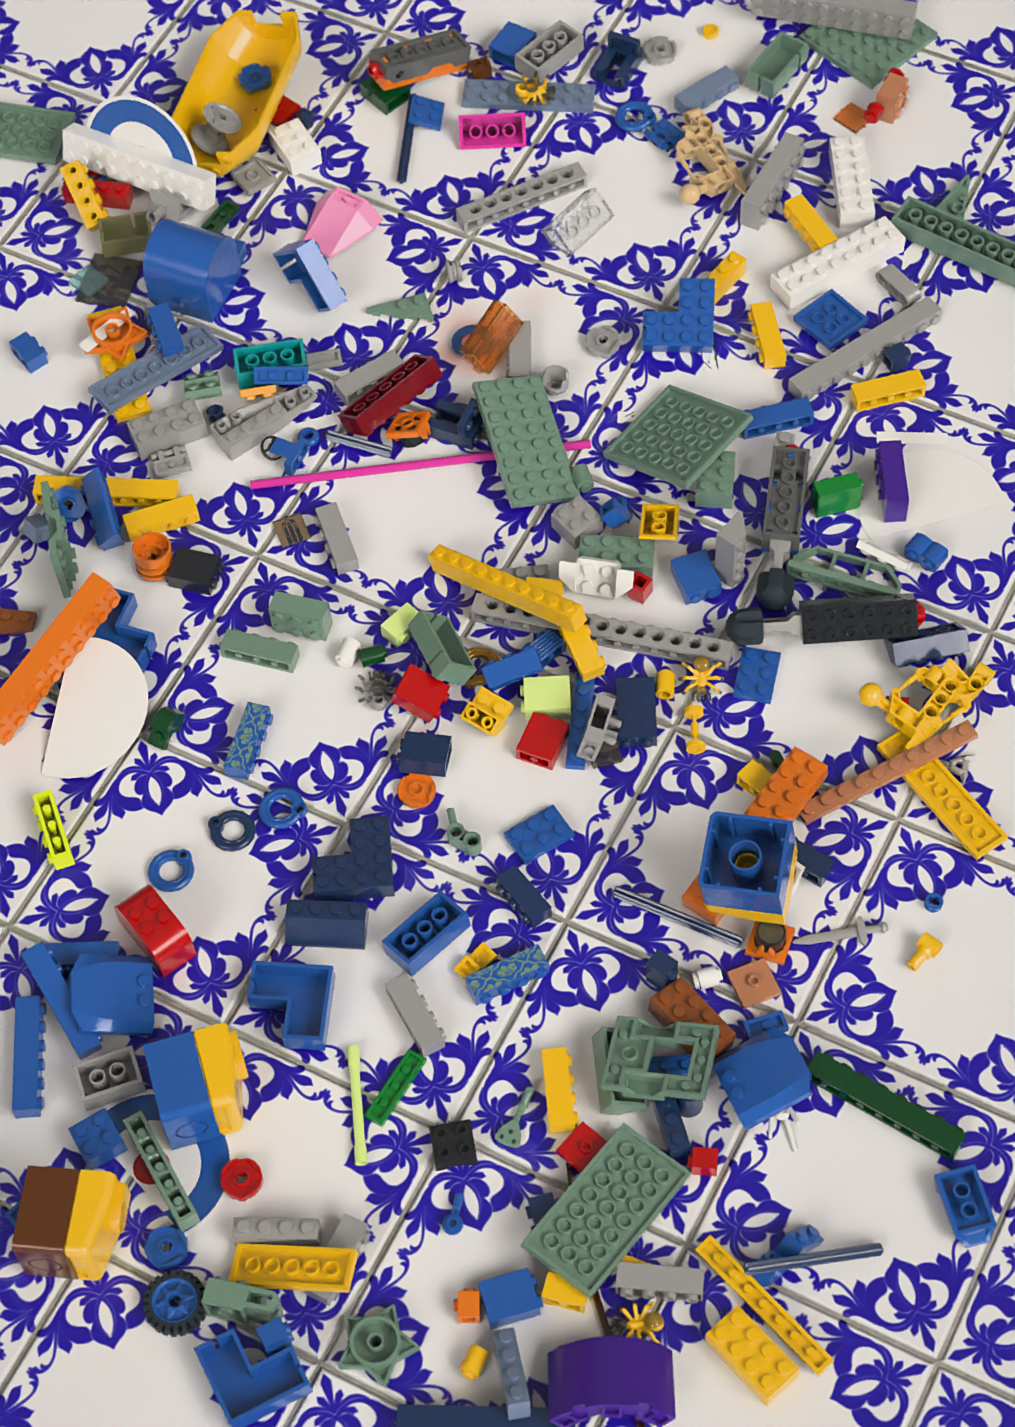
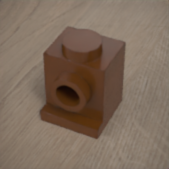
(479, 68)

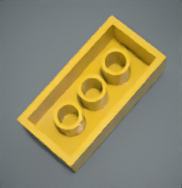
(752, 1355)

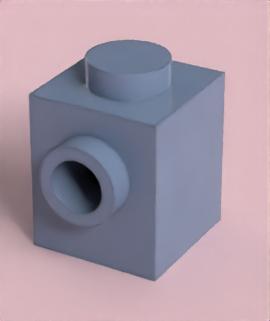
(36, 528)

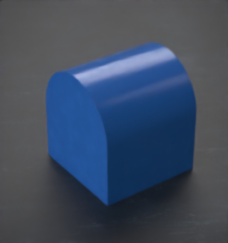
(190, 268)

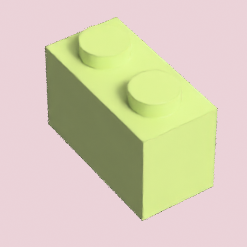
(396, 627)

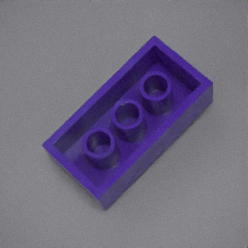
(891, 481)

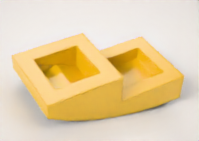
(478, 960)

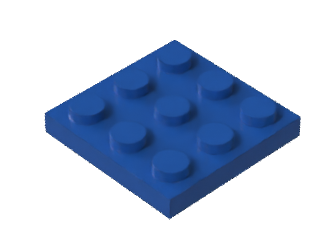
(830, 319)

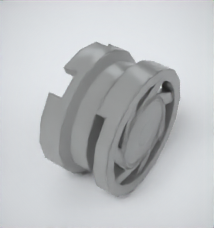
(454, 270)

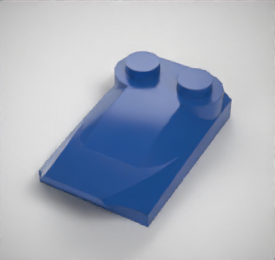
(966, 1205)

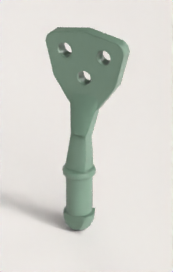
(514, 1123)

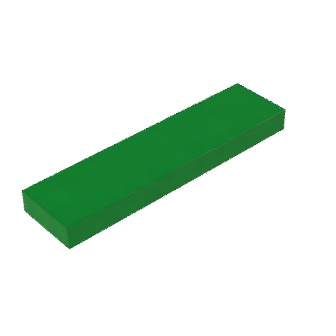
(395, 1088)

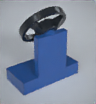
(292, 451)

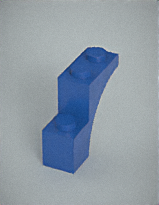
(794, 1243)

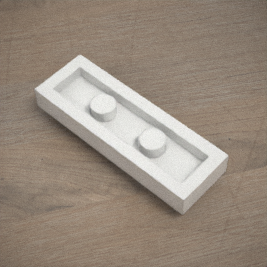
(884, 555)

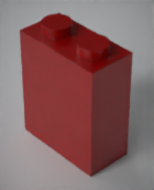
(420, 693)
(542, 740)

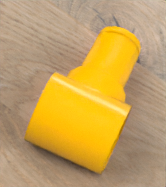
(927, 947)

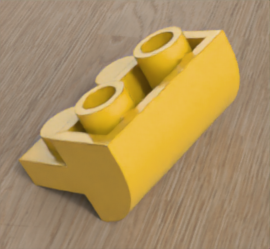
(487, 712)

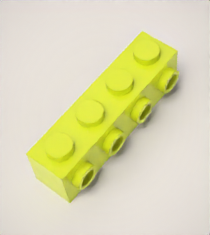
(53, 829)

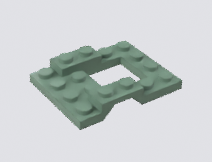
(59, 546)
(632, 1051)

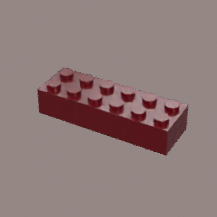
(390, 395)

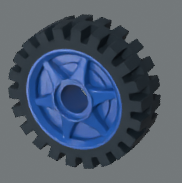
(163, 1292)

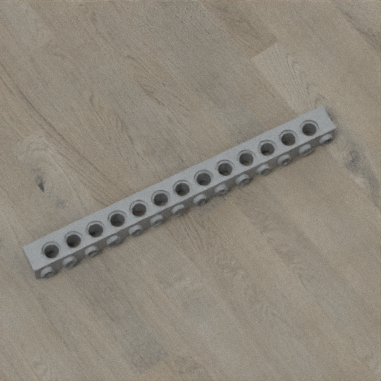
(628, 641)

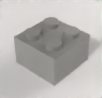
(575, 519)

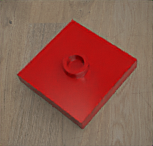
(285, 111)
(581, 1146)

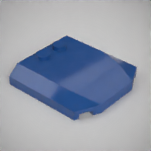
(112, 994)
(763, 1076)

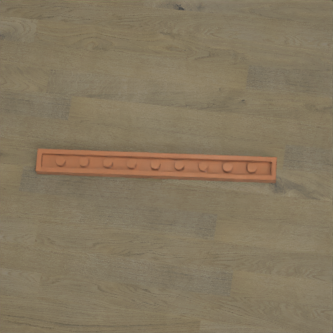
(888, 771)

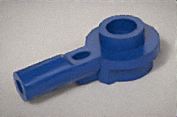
(453, 1223)

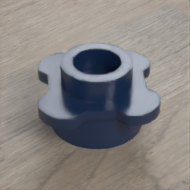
(215, 412)

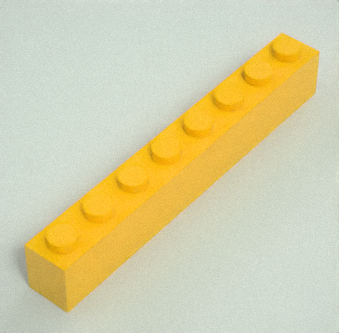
(124, 491)

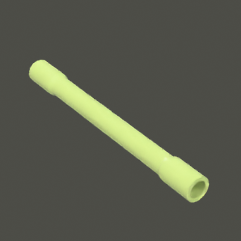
(360, 1147)

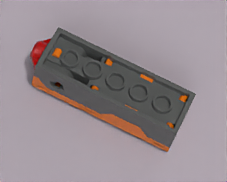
(419, 59)

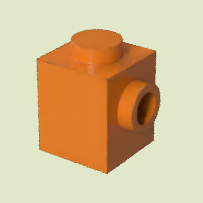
(468, 1306)

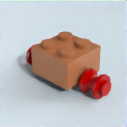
(889, 99)

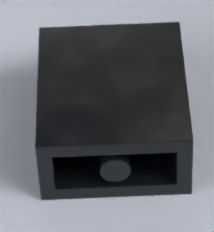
(195, 571)

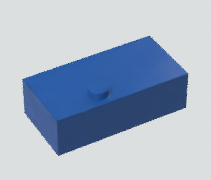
(426, 933)

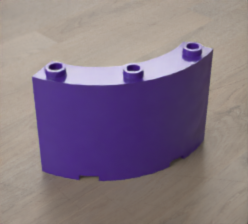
(611, 1379)

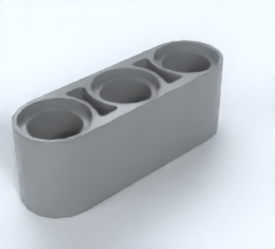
(898, 285)

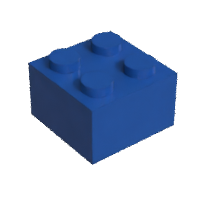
(98, 1139)

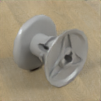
(220, 121)

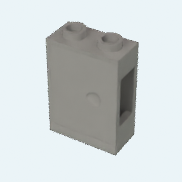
(596, 728)

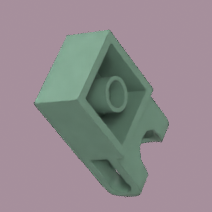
(239, 1301)

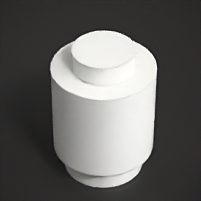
(707, 977)

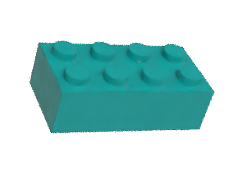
(270, 354)

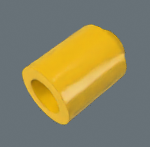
(665, 684)
(474, 1362)

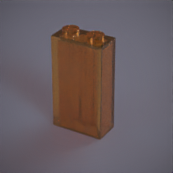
(491, 337)

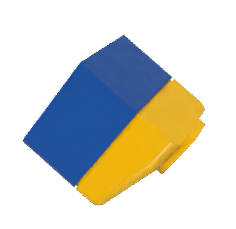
(748, 867)
(198, 1084)

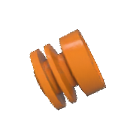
(152, 556)

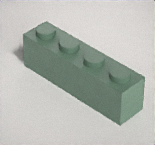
(260, 650)

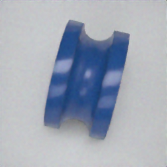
(935, 908)

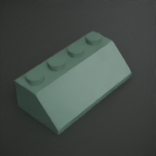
(611, 1101)

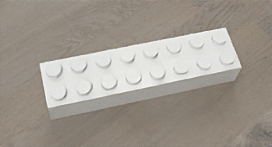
(837, 263)

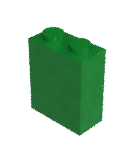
(837, 494)

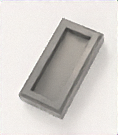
(324, 359)

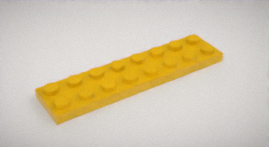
(137, 407)
(949, 801)

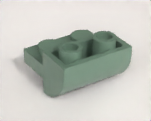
(202, 385)

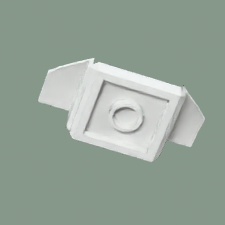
(596, 577)

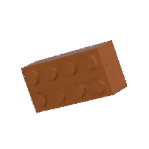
(684, 1004)

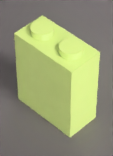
(546, 696)

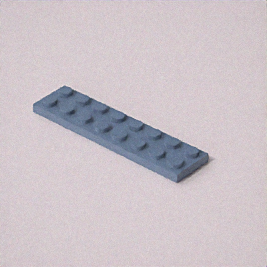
(502, 95)
(154, 370)

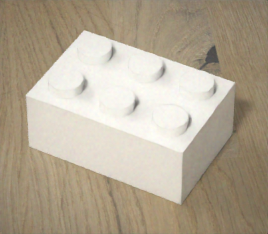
(295, 146)

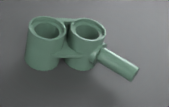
(465, 838)

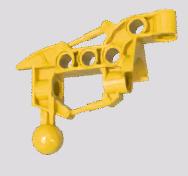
(918, 724)

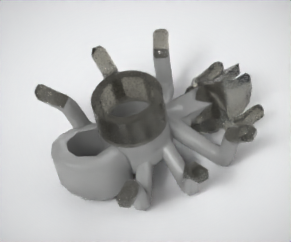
(378, 690)

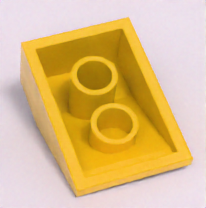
(659, 521)

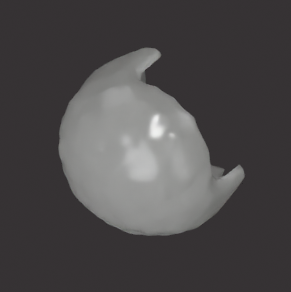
(555, 379)

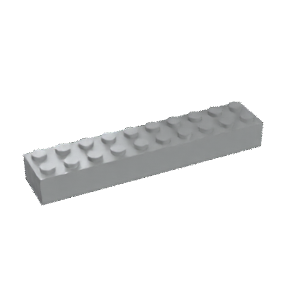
(874, 17)

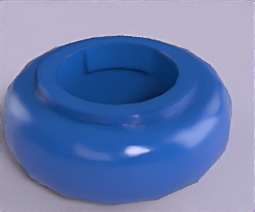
(309, 431)

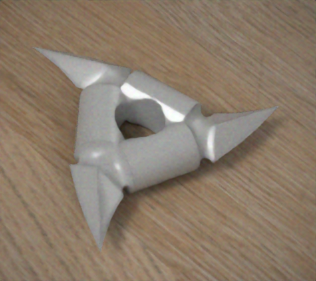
(962, 772)

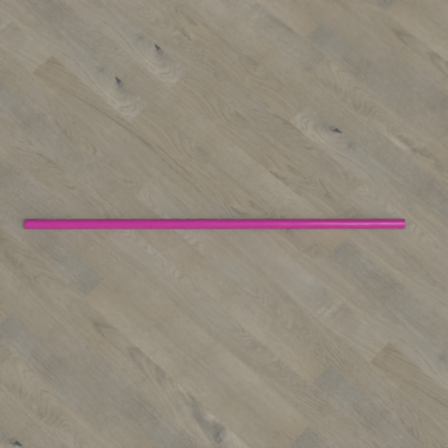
(393, 467)

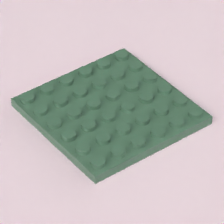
(864, 54)
(678, 436)

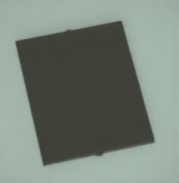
(122, 278)

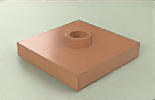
(754, 983)

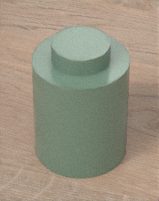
(582, 478)

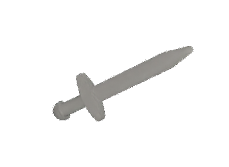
(860, 931)

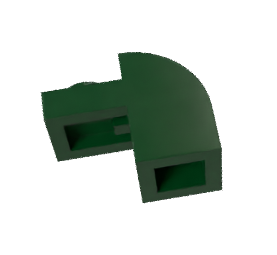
(163, 725)

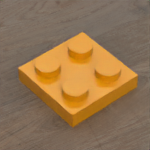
(250, 393)

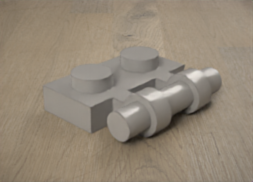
(172, 465)

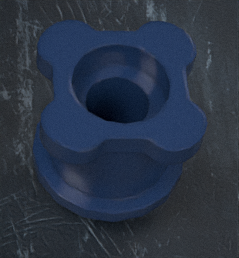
(305, 117)

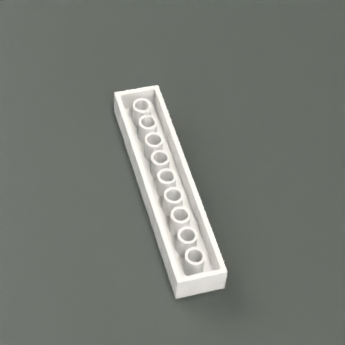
(139, 166)

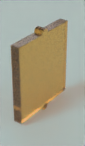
(851, 118)

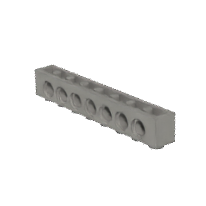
(521, 197)

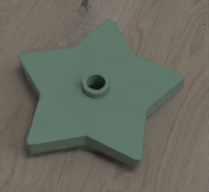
(379, 1360)

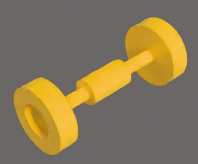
(694, 712)

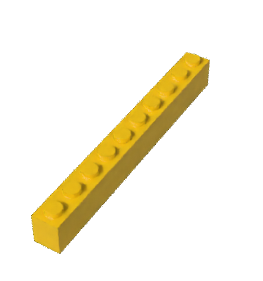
(507, 588)

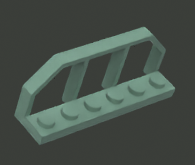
(839, 581)

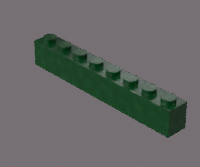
(886, 1106)

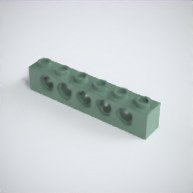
(161, 1171)

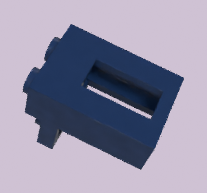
(620, 50)
(468, 422)

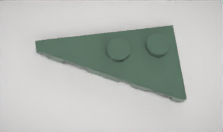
(956, 200)
(405, 308)

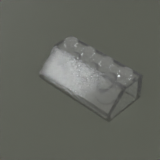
(578, 222)

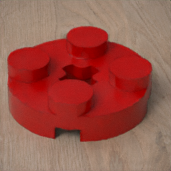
(241, 1167)

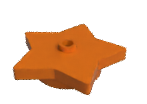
(119, 341)

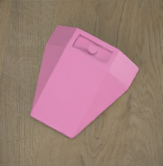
(340, 221)

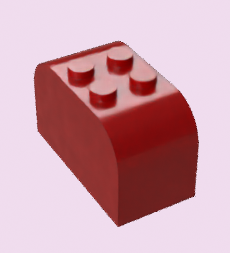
(156, 930)

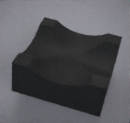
(453, 1144)

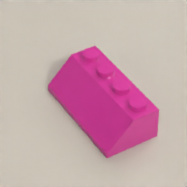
(492, 130)

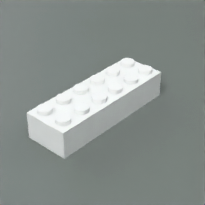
(851, 181)

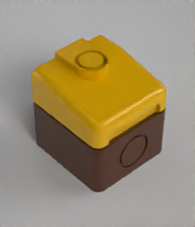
(69, 1222)

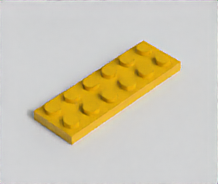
(294, 1267)

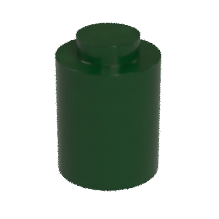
(372, 655)

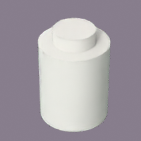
(347, 652)

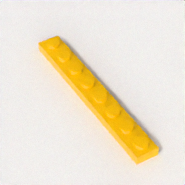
(764, 1305)

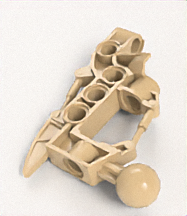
(702, 143)

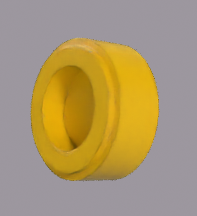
(710, 31)

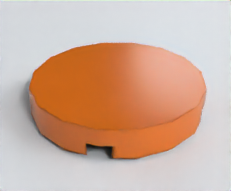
(416, 790)

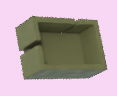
(120, 237)

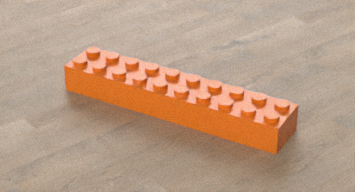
(54, 653)
(779, 799)

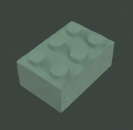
(716, 483)
(300, 616)

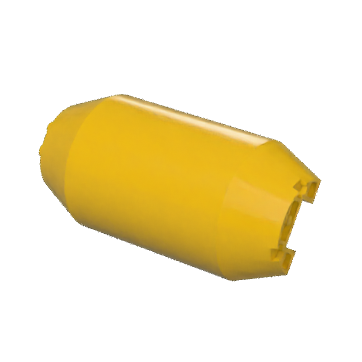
(216, 79)

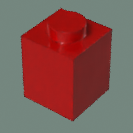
(641, 588)
(703, 1161)

